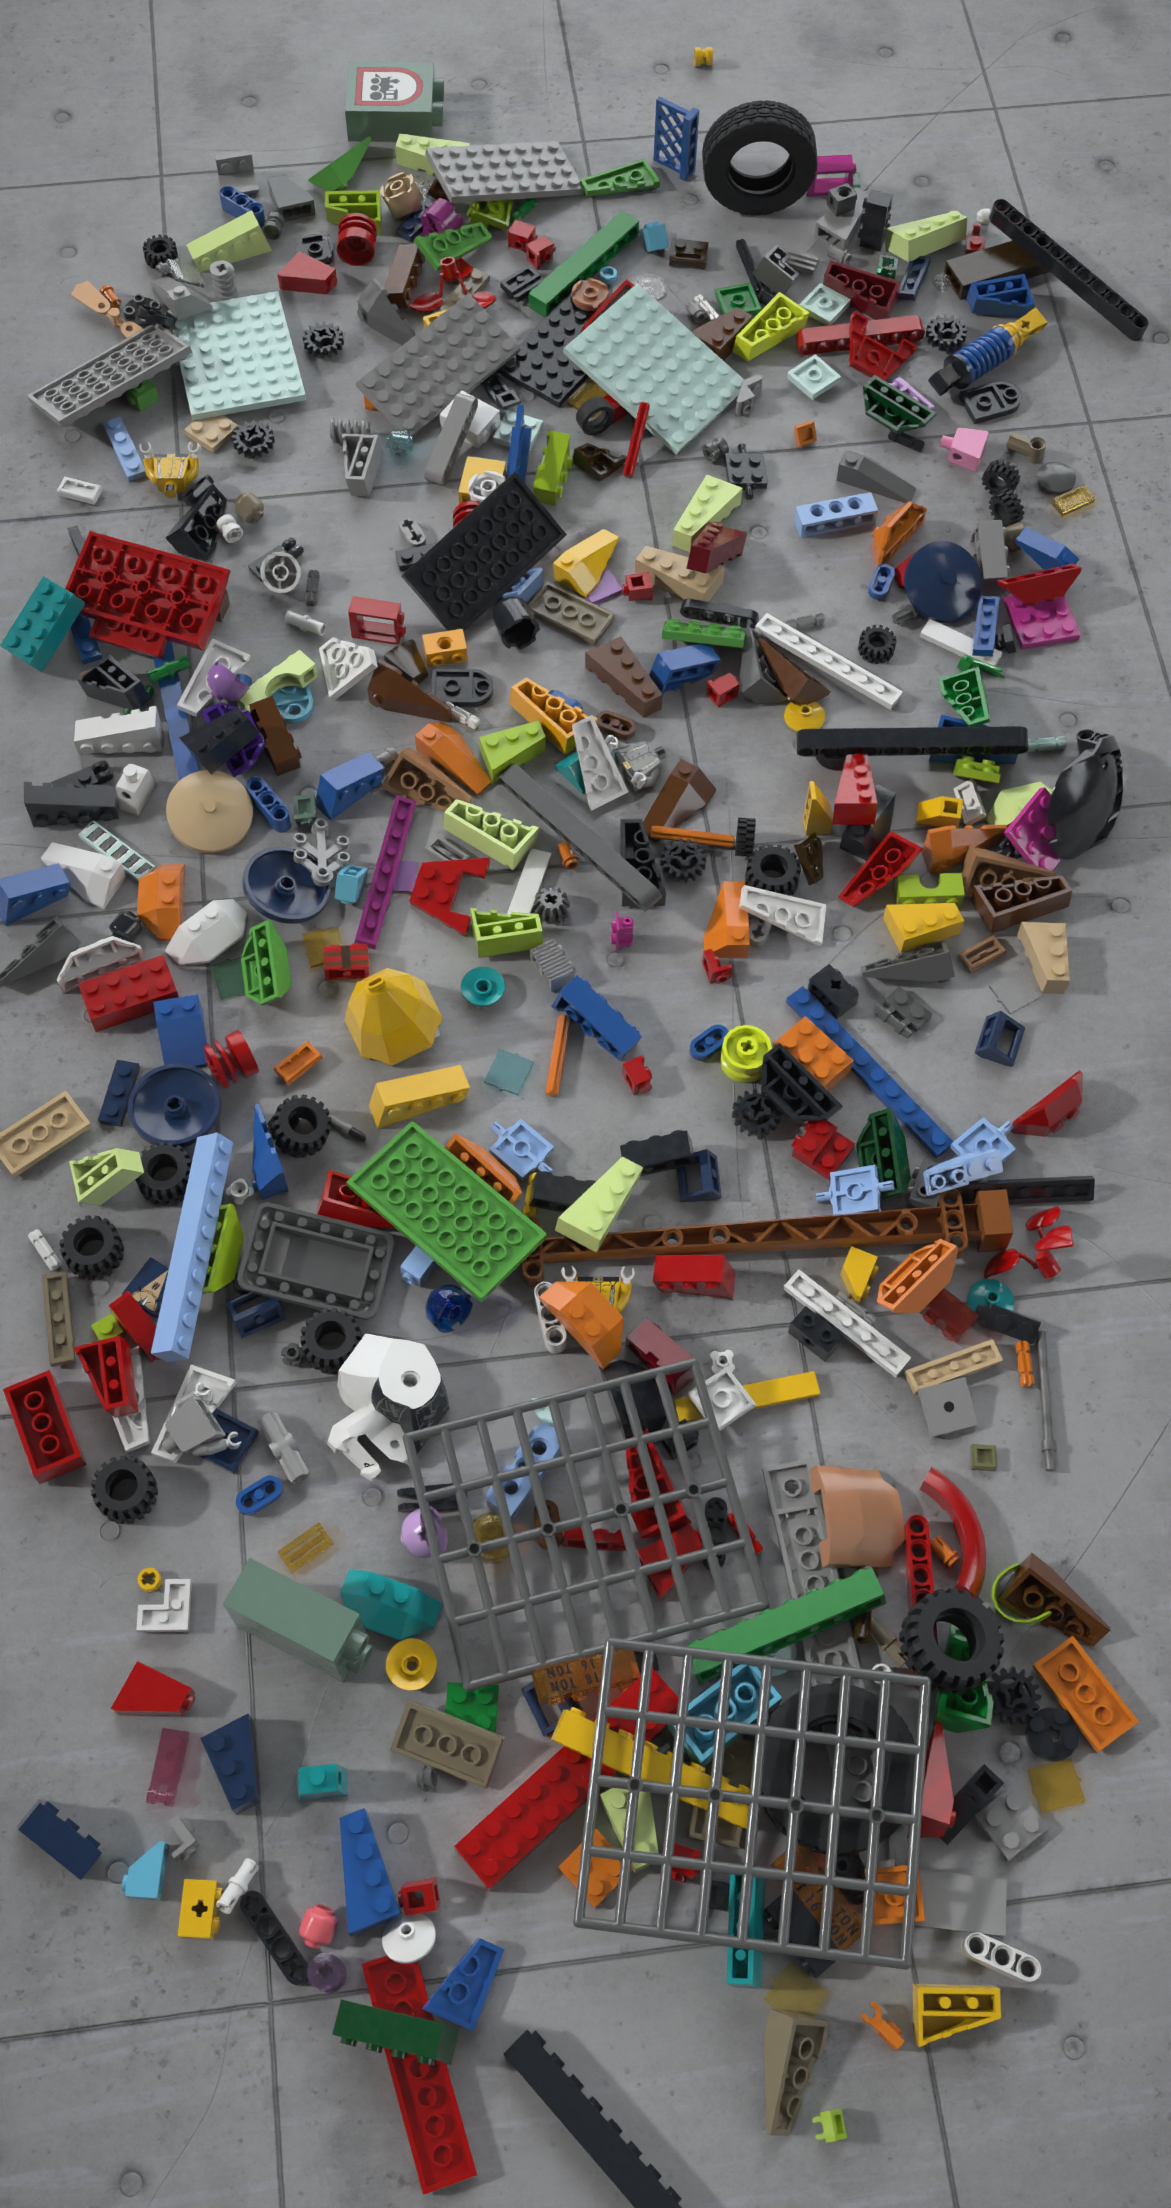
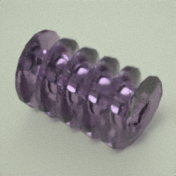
(321, 1963)

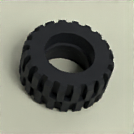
(972, 1620)

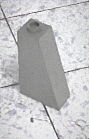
(842, 228)

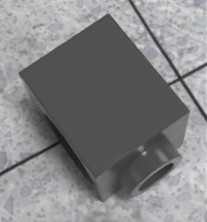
(841, 199)

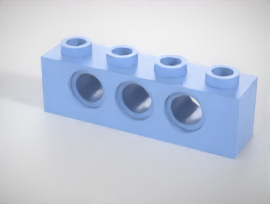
(835, 515)
(539, 1436)

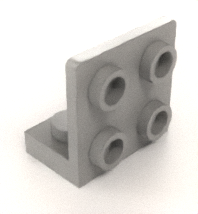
(237, 171)

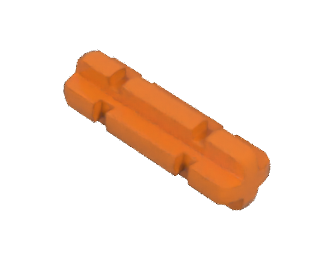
(1024, 1364)

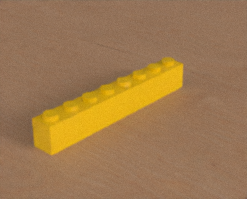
(578, 1735)

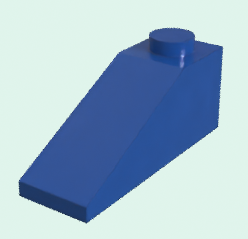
(1044, 550)

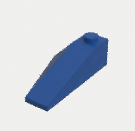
(266, 1165)

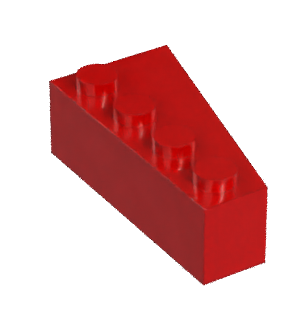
(856, 793)

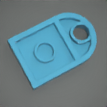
(294, 698)

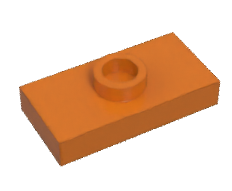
(297, 1063)

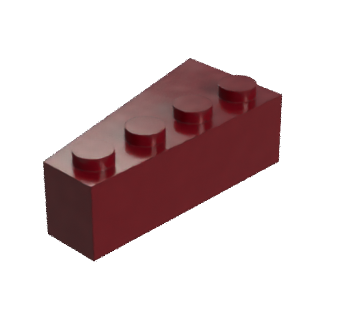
(868, 292)

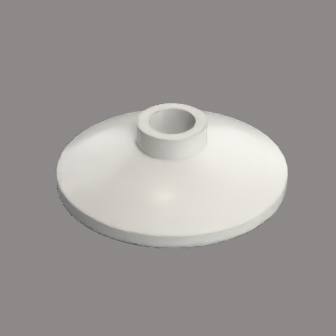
(412, 1946)

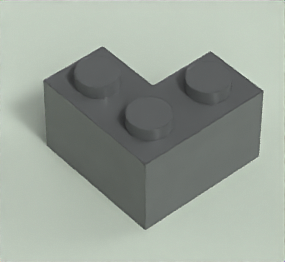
(775, 271)

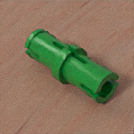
(168, 669)

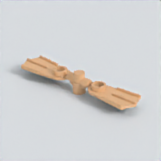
(92, 298)

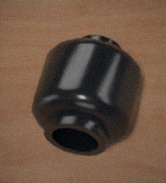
(126, 926)

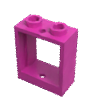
(832, 165)

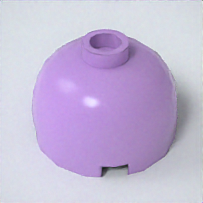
(414, 1534)

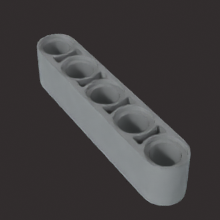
(451, 439)

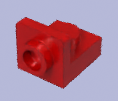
(713, 968)

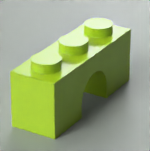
(948, 890)

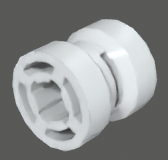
(231, 530)

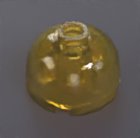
(489, 1527)

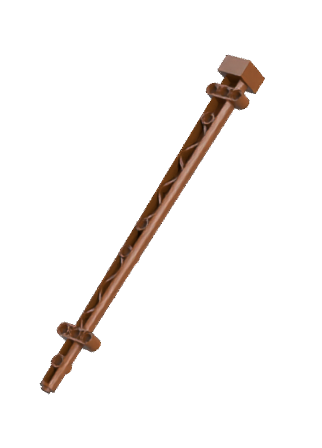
(985, 1222)

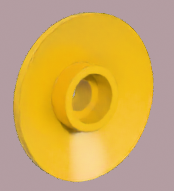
(798, 720)
(406, 1652)

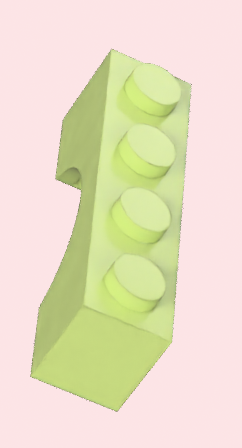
(294, 671)

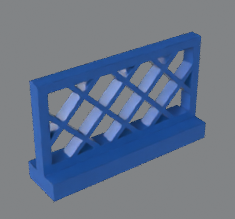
(687, 141)
(519, 446)

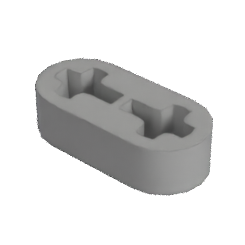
(415, 531)
(754, 927)

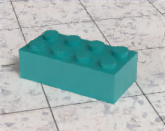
(42, 624)

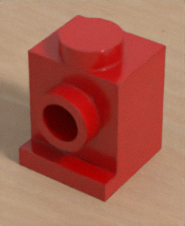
(540, 251)
(638, 586)
(723, 689)
(637, 1075)
(414, 1905)

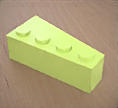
(412, 149)
(926, 235)
(229, 243)
(710, 504)
(490, 833)
(597, 1209)

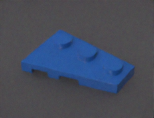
(467, 1985)

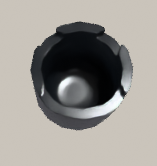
(515, 622)

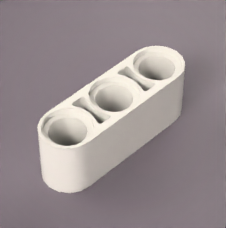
(549, 1328)
(1014, 1958)

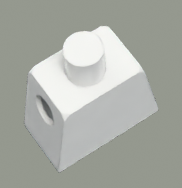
(134, 789)

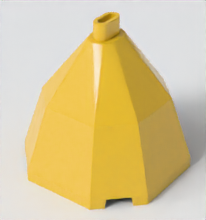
(392, 1016)

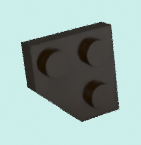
(810, 857)

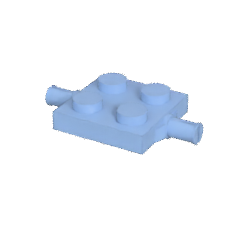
(984, 1137)
(521, 1149)
(855, 1190)

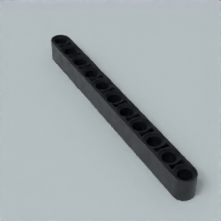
(1068, 270)
(912, 741)

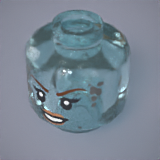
(399, 442)

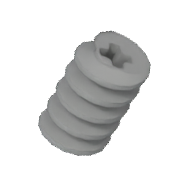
(223, 280)
(338, 429)

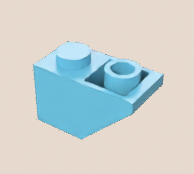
(654, 236)

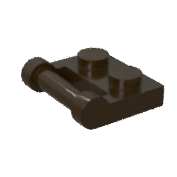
(688, 253)

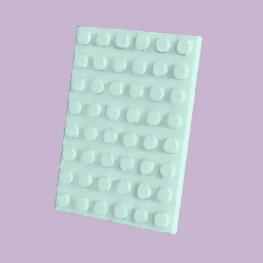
(239, 357)
(652, 358)

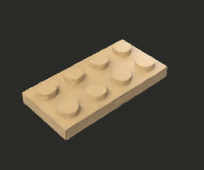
(41, 1133)

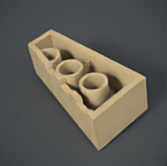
(670, 574)

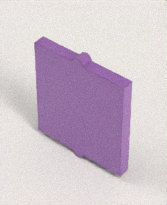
(607, 588)
(405, 877)

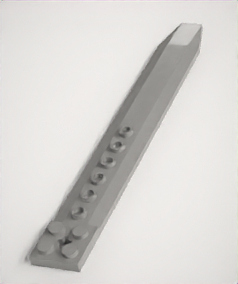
(799, 1531)

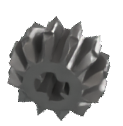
(551, 904)

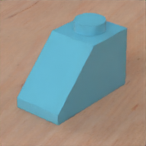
(350, 883)
(147, 1874)

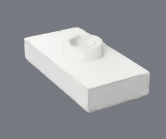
(79, 490)

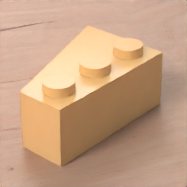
(1048, 953)

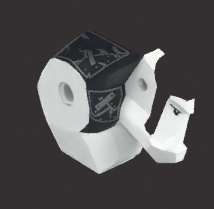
(392, 1392)

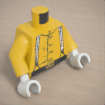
(171, 471)
(613, 1289)

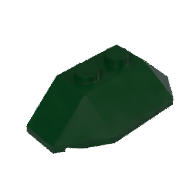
(893, 407)
(885, 1146)

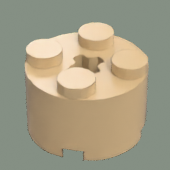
(401, 195)

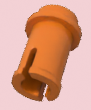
(108, 292)
(570, 860)
(944, 1552)

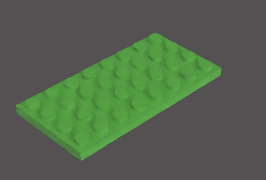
(447, 1211)

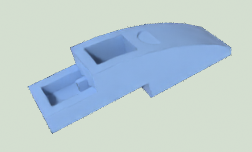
(962, 1170)

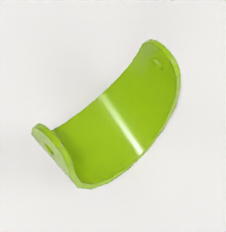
(1000, 1577)

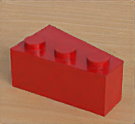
(694, 1275)
(111, 1373)

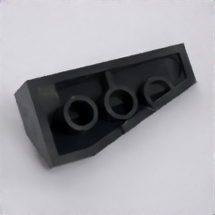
(197, 529)

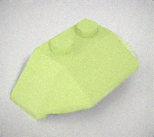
(1011, 802)

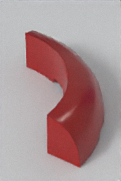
(967, 1529)

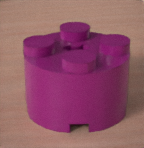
(440, 217)

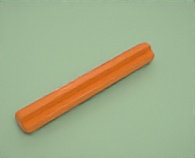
(704, 838)
(558, 1055)

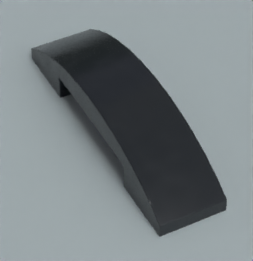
(499, 392)

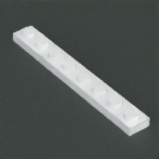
(828, 661)

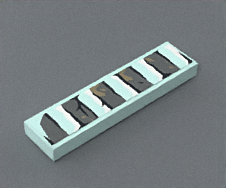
(111, 846)

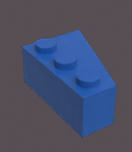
(683, 665)

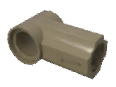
(1033, 447)

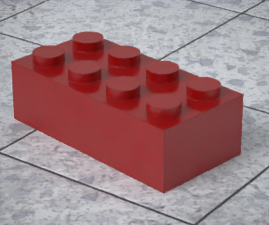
(127, 992)
(44, 1427)

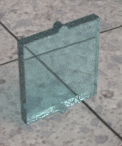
(508, 1072)

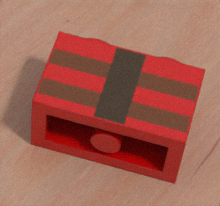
(346, 961)

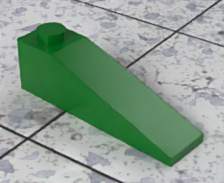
(967, 696)
(966, 1710)

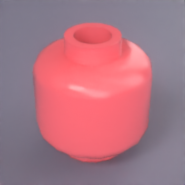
(318, 1926)

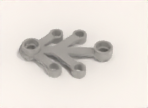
(321, 874)

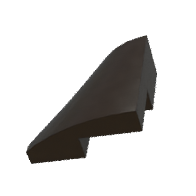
(597, 461)
(408, 660)

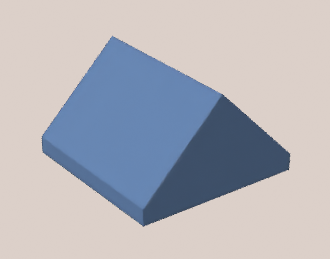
(527, 586)

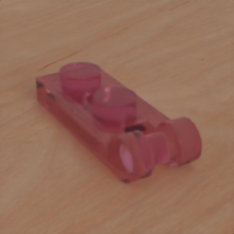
(168, 1766)

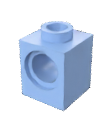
(417, 1267)

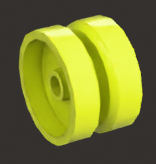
(744, 1053)

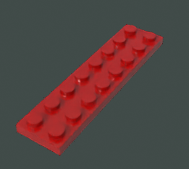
(422, 2090)

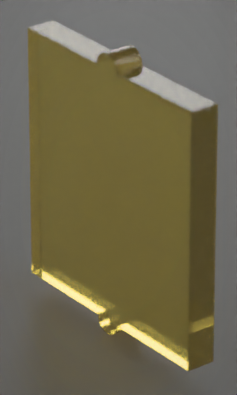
(585, 393)
(316, 940)
(1056, 1785)
(795, 1992)

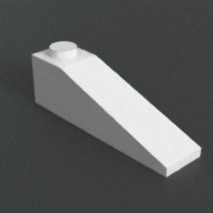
(89, 873)

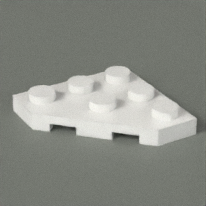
(345, 665)

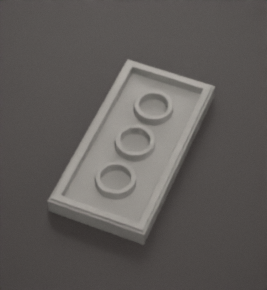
(963, 1903)

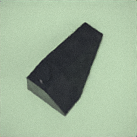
(864, 839)

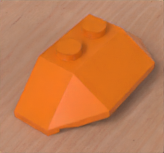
(896, 531)
(162, 900)
(485, 1167)
(918, 1278)
(587, 1318)

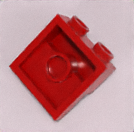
(822, 1147)

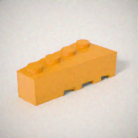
(552, 712)

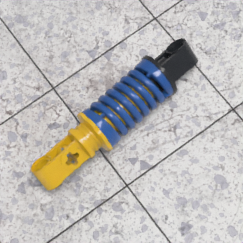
(986, 353)

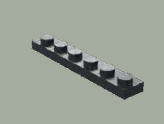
(1034, 1189)

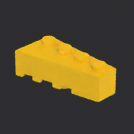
(417, 1094)

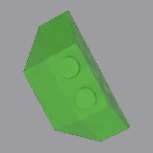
(265, 965)

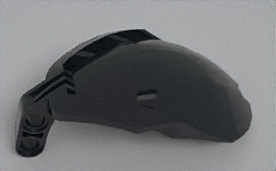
(1087, 795)

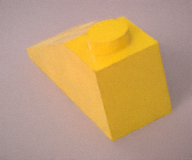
(817, 812)

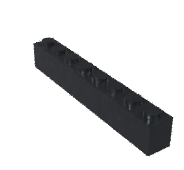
(587, 2125)

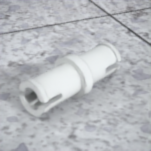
(305, 623)
(237, 1886)

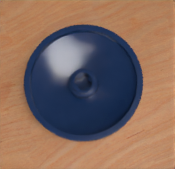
(943, 581)
(282, 887)
(174, 1105)

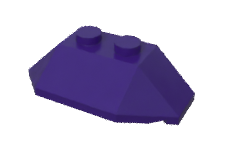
(246, 756)

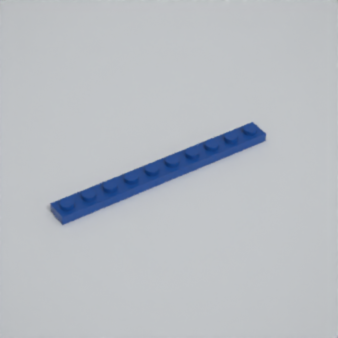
(873, 1075)

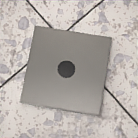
(947, 1407)

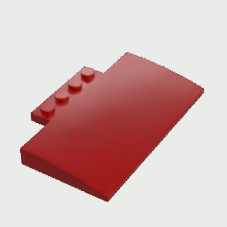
(146, 595)

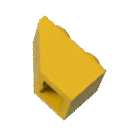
(940, 812)
(856, 1272)

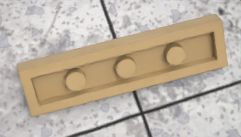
(954, 1366)

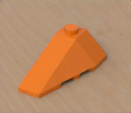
(451, 754)
(948, 846)
(729, 925)

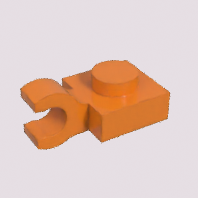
(887, 2031)

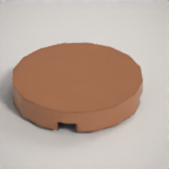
(589, 294)

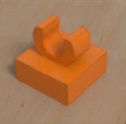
(805, 433)

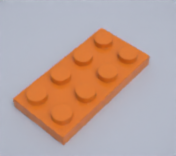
(1085, 1694)

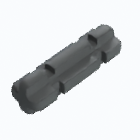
(312, 587)

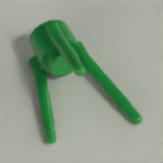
(968, 662)

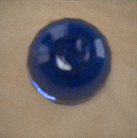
(448, 1306)

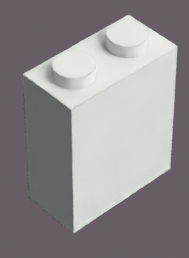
(483, 424)

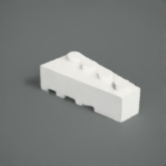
(120, 733)

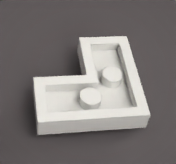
(173, 1614)

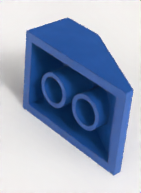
(181, 1030)

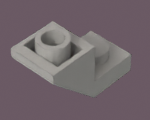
(747, 393)

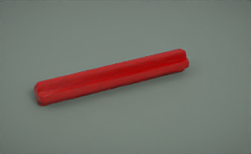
(636, 439)

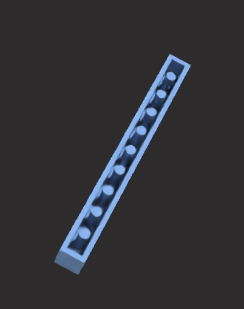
(192, 1248)

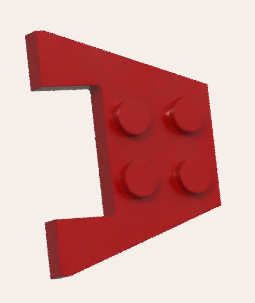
(871, 356)
(438, 887)

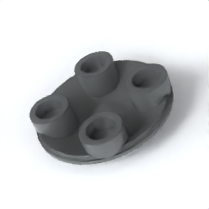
(131, 308)
(1056, 477)

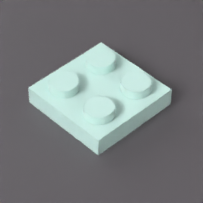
(825, 304)
(813, 377)
(503, 433)

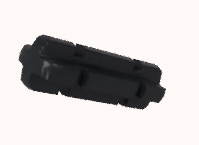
(907, 440)

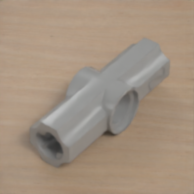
(283, 1448)

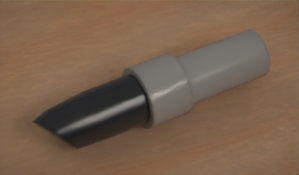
(347, 1129)

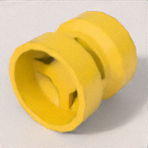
(703, 56)

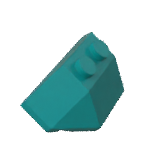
(389, 1605)

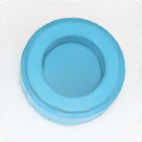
(608, 275)

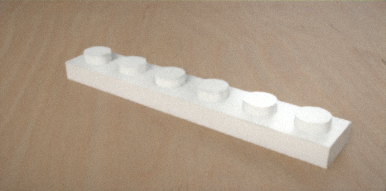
(847, 1323)

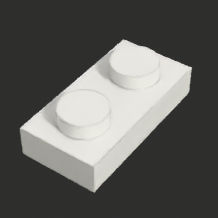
(972, 804)

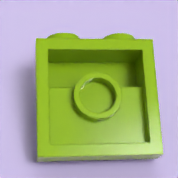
(491, 212)
(973, 770)

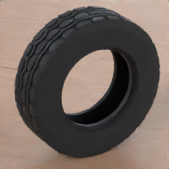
(759, 123)
(863, 1719)

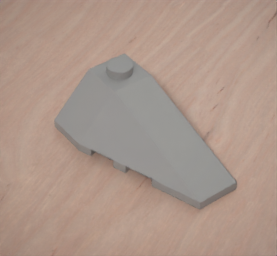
(180, 299)

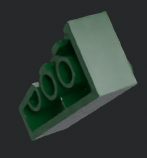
(396, 2032)

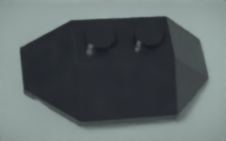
(795, 1088)
(645, 1395)

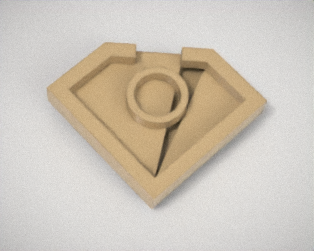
(211, 432)

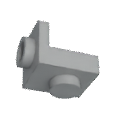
(184, 1830)

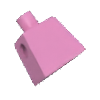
(965, 447)

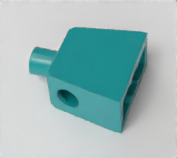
(321, 1782)

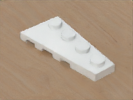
(198, 692)
(598, 768)
(787, 912)
(219, 1389)
(134, 1427)

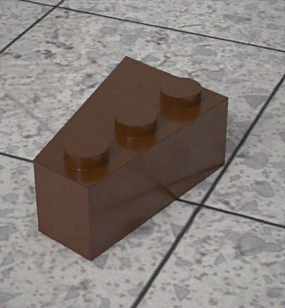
(278, 739)

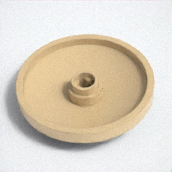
(209, 812)

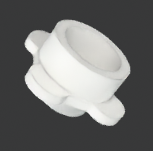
(237, 1185)
(718, 1356)

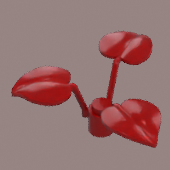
(452, 270)
(1055, 1239)

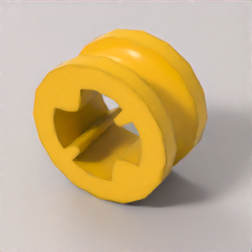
(147, 1587)

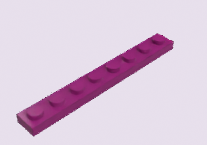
(385, 872)

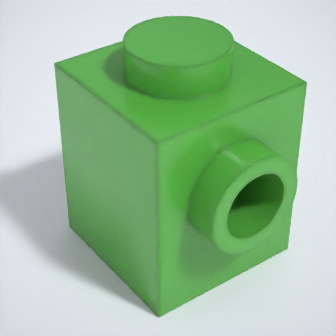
(143, 395)

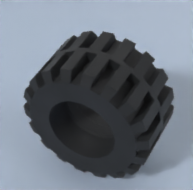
(773, 859)
(308, 1110)
(156, 1159)
(86, 1231)
(322, 1325)
(113, 1474)

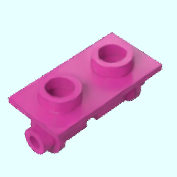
(622, 931)

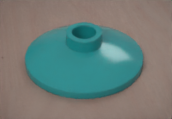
(482, 978)
(982, 1289)

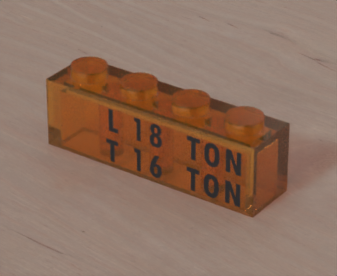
(582, 1676)
(845, 1924)

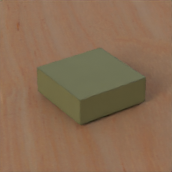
(983, 1457)

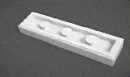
(954, 641)
(530, 881)

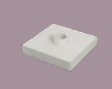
(726, 1396)

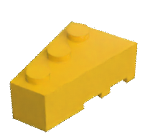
(922, 923)
(952, 2008)

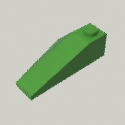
(341, 169)

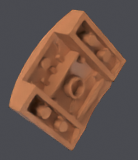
(860, 1517)

